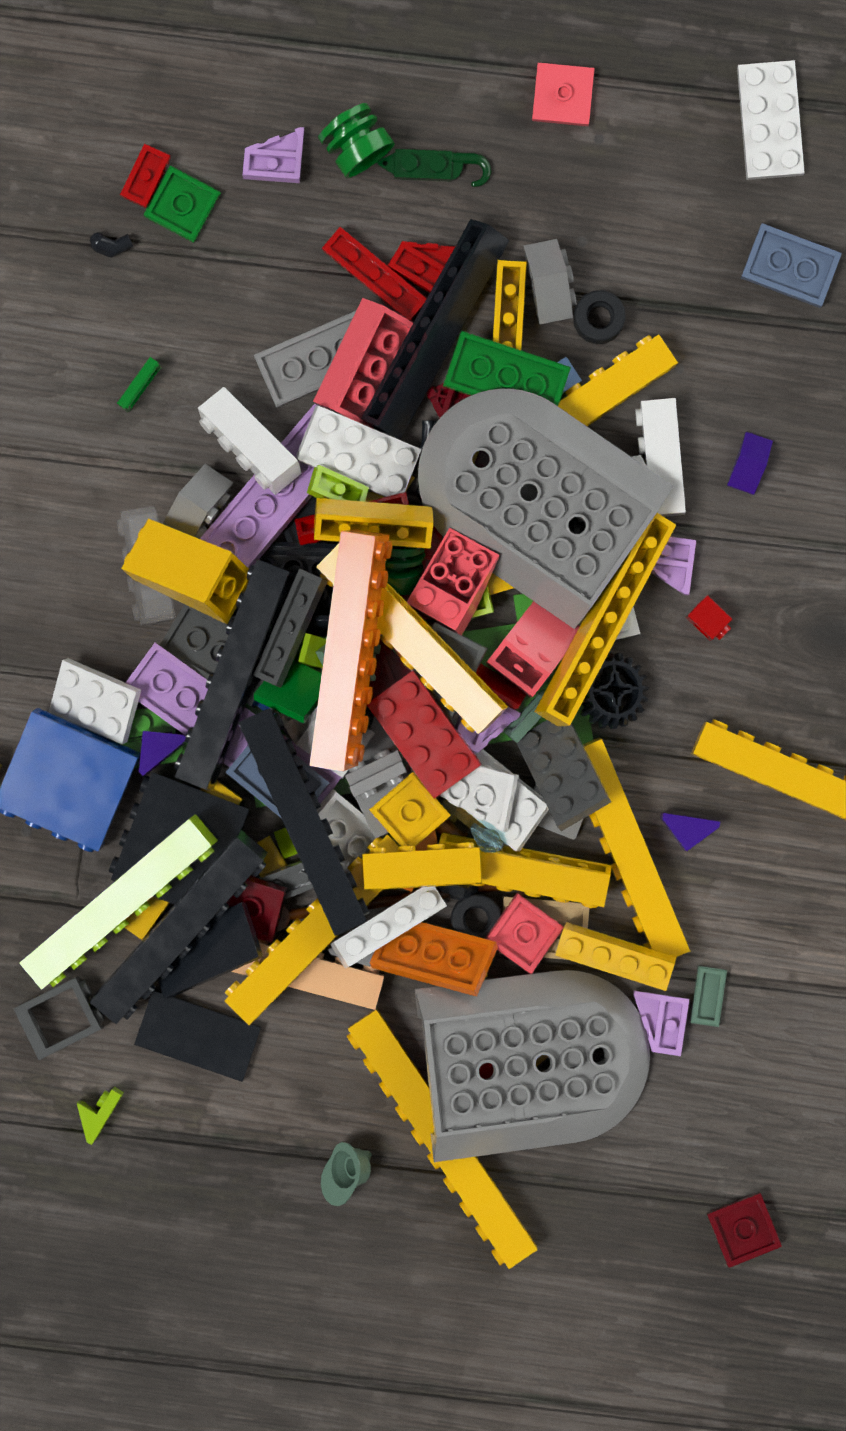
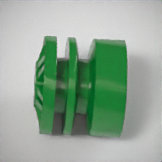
(352, 135)

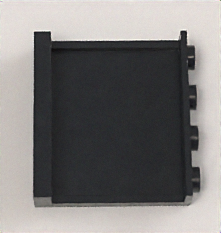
(161, 812)

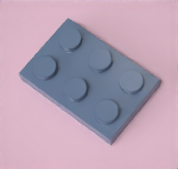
(791, 265)
(248, 775)

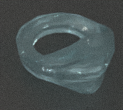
(486, 839)

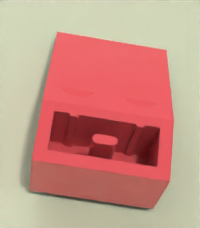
(454, 581)
(532, 649)

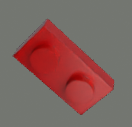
(145, 176)

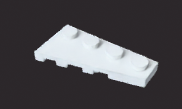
(485, 794)

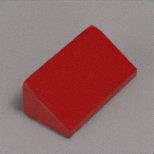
(503, 688)

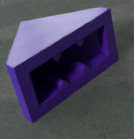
(750, 463)
(157, 748)
(688, 830)

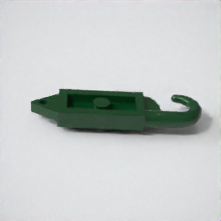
(433, 165)

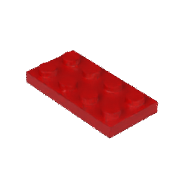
(424, 734)

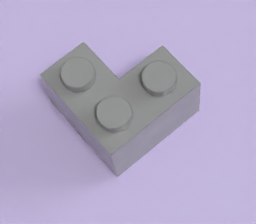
(550, 281)
(199, 502)

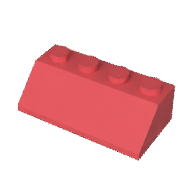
(362, 360)

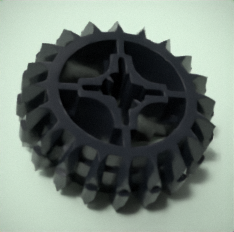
(611, 702)

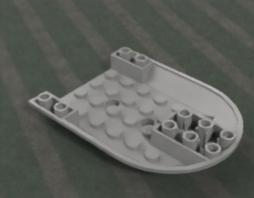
(574, 477)
(510, 1027)

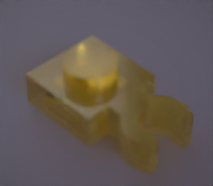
(459, 813)

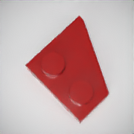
(420, 262)

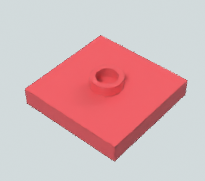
(563, 94)
(524, 933)

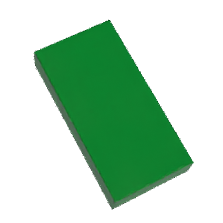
(139, 385)

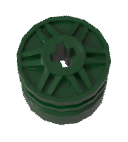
(405, 568)

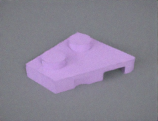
(276, 159)
(664, 1020)

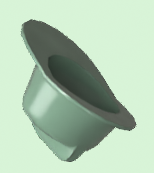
(344, 1172)

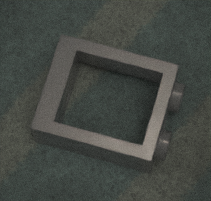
(33, 1029)

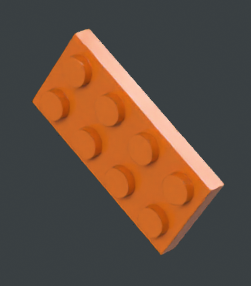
(438, 957)

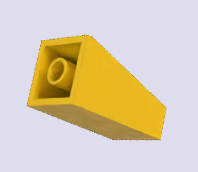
(187, 570)

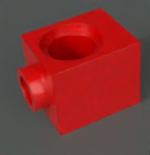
(709, 619)

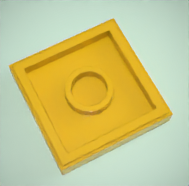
(409, 812)

